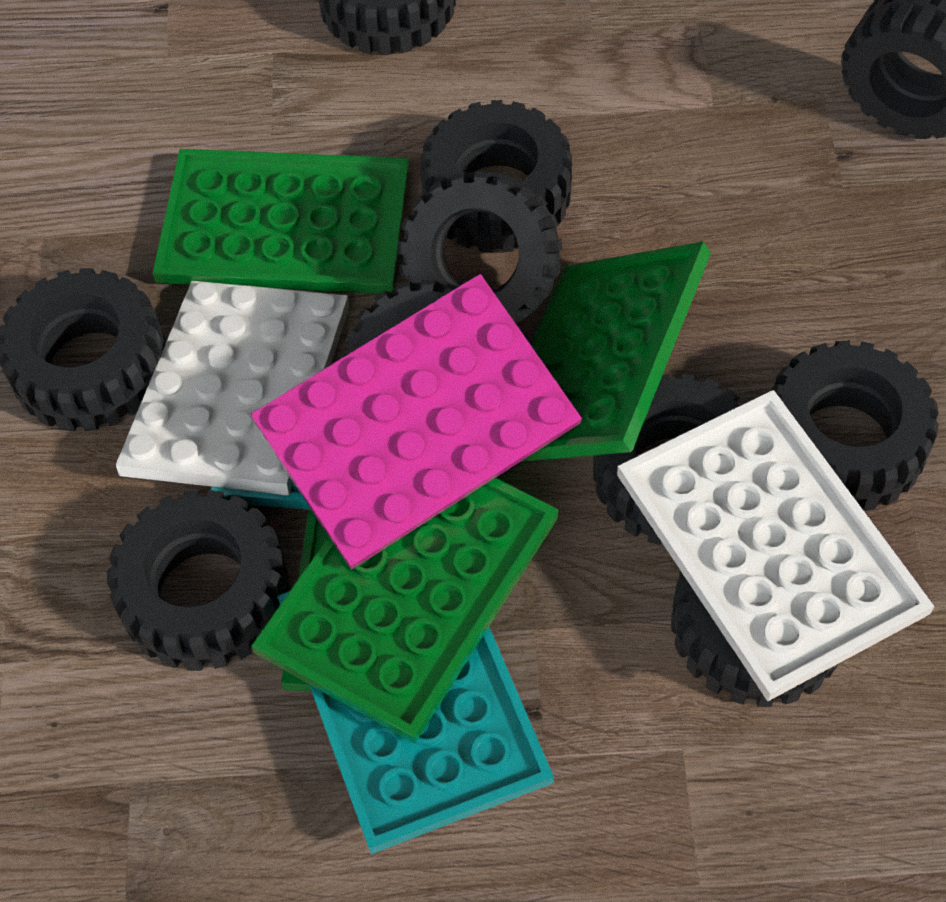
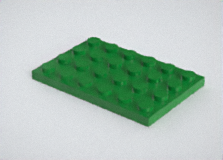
(283, 221)
(611, 341)
(412, 614)

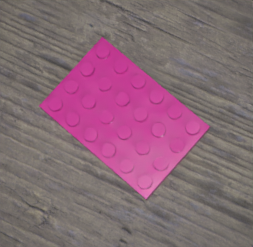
(415, 420)

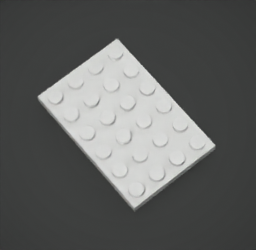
(220, 365)
(773, 544)

